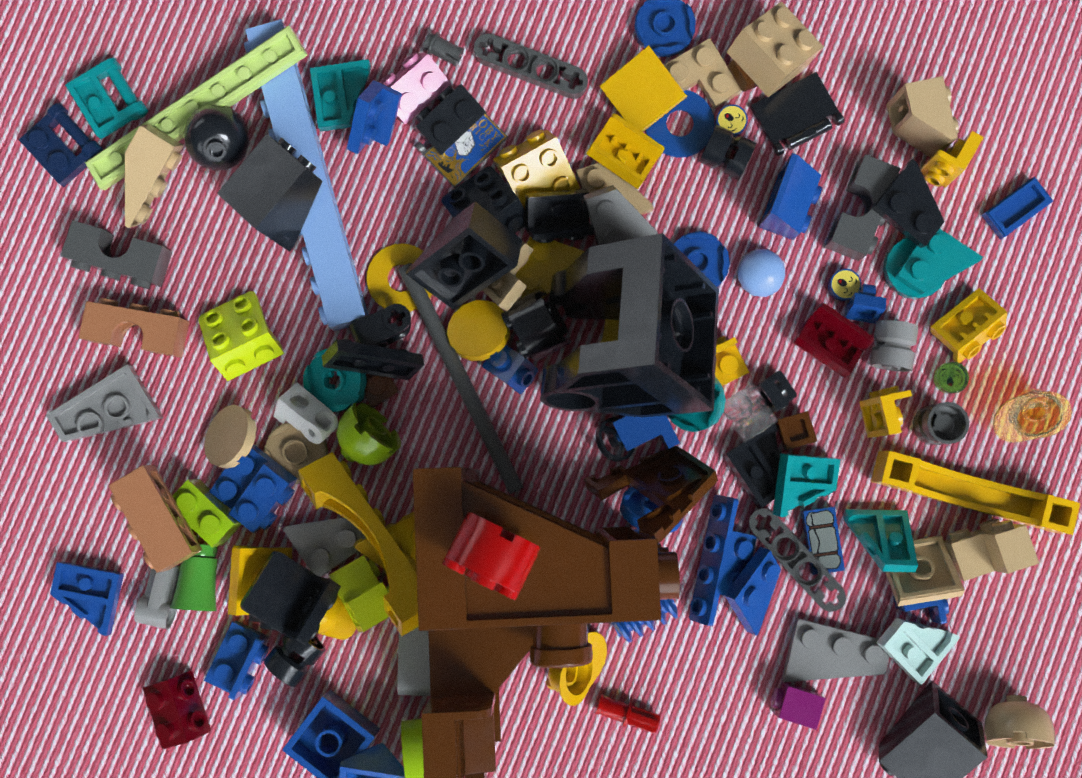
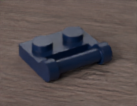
(53, 151)

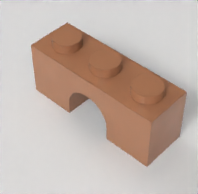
(108, 323)

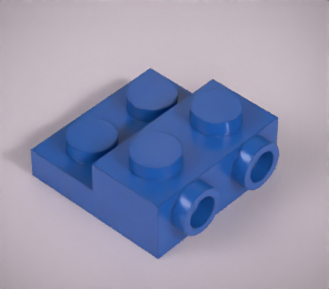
(254, 489)

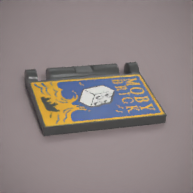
(466, 152)

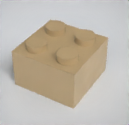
(774, 48)

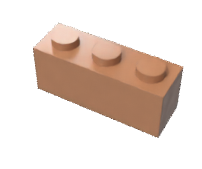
(154, 518)

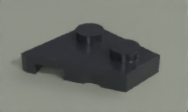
(757, 465)

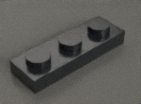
(372, 360)

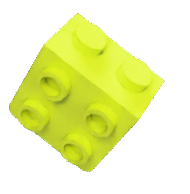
(238, 336)

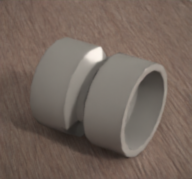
(894, 345)

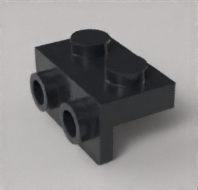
(449, 119)
(557, 215)

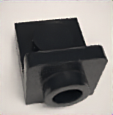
(776, 391)

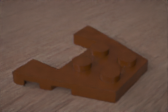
(668, 479)

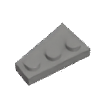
(105, 407)
(831, 652)

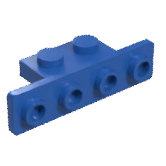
(722, 559)

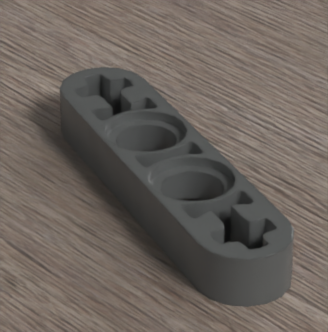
(532, 61)
(794, 561)

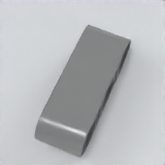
(413, 664)

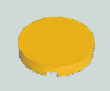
(477, 330)

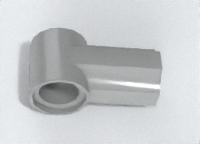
(155, 604)

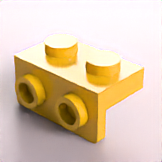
(625, 150)

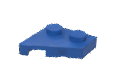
(753, 590)
(89, 593)

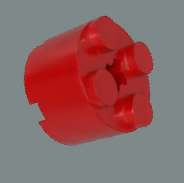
(491, 555)

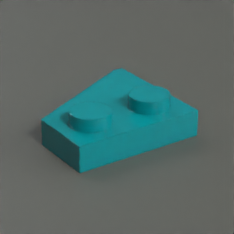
(337, 92)

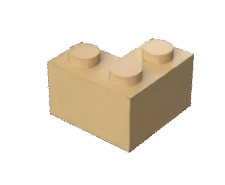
(992, 548)

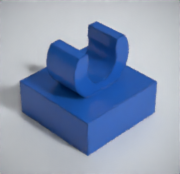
(865, 305)

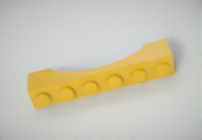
(330, 486)
(974, 493)

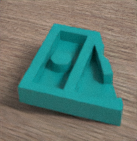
(935, 262)
(803, 480)
(885, 537)

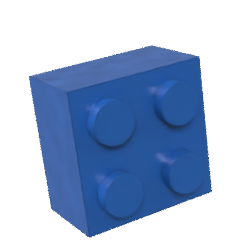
(329, 736)

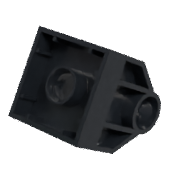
(664, 333)

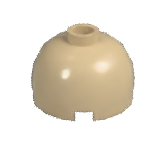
(1019, 724)

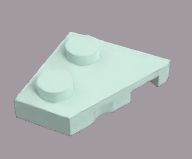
(916, 647)

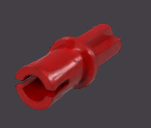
(627, 714)

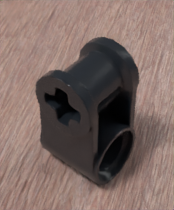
(378, 327)

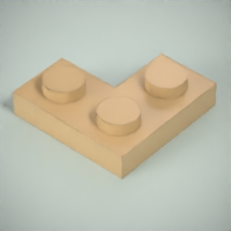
(708, 69)
(509, 288)

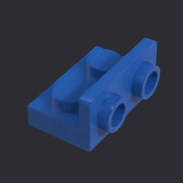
(374, 116)
(237, 658)

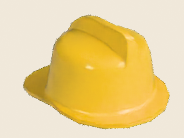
(575, 681)

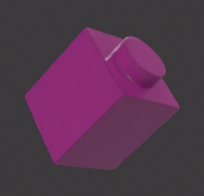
(797, 704)

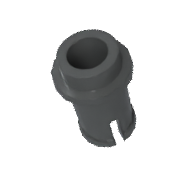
(443, 49)

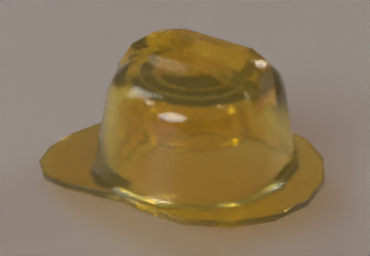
(1032, 416)

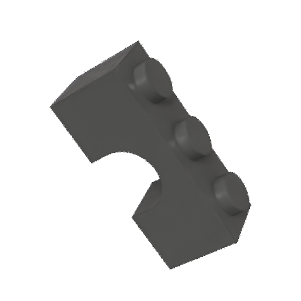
(856, 235)
(90, 247)

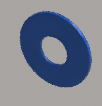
(698, 137)

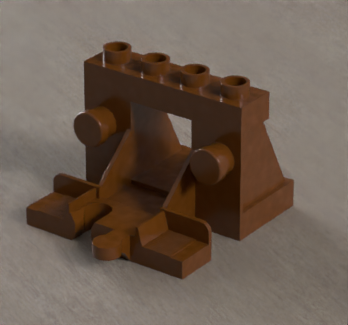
(484, 635)

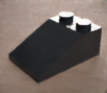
(466, 257)

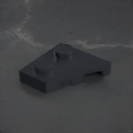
(910, 206)

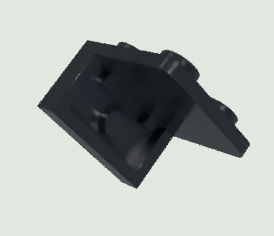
(490, 193)
(290, 598)

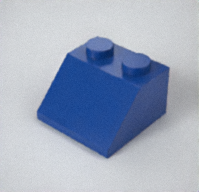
(791, 198)

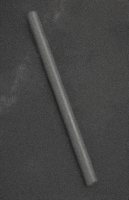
(462, 382)

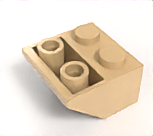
(923, 115)

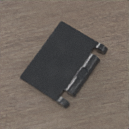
(797, 113)

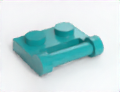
(98, 104)

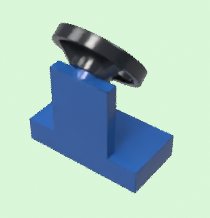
(633, 432)

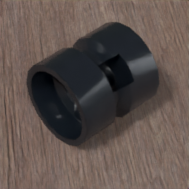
(717, 147)
(290, 666)

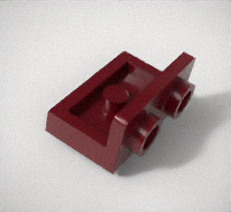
(833, 339)
(177, 710)

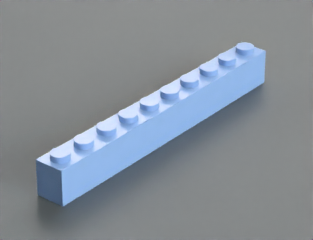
(323, 229)

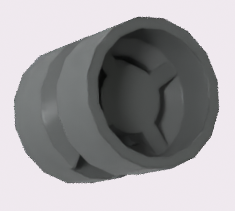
(941, 423)

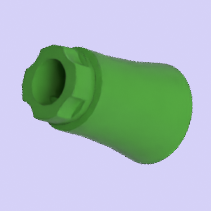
(197, 582)

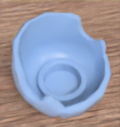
(761, 272)

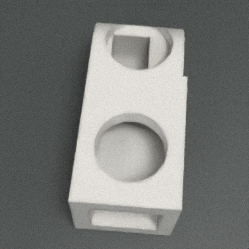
(306, 414)

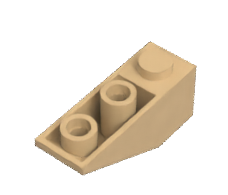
(146, 167)

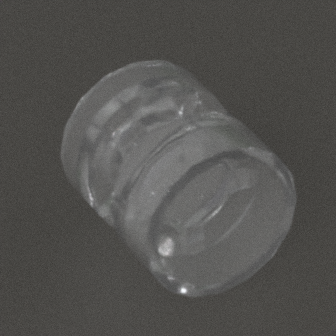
(749, 413)

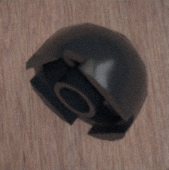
(216, 137)

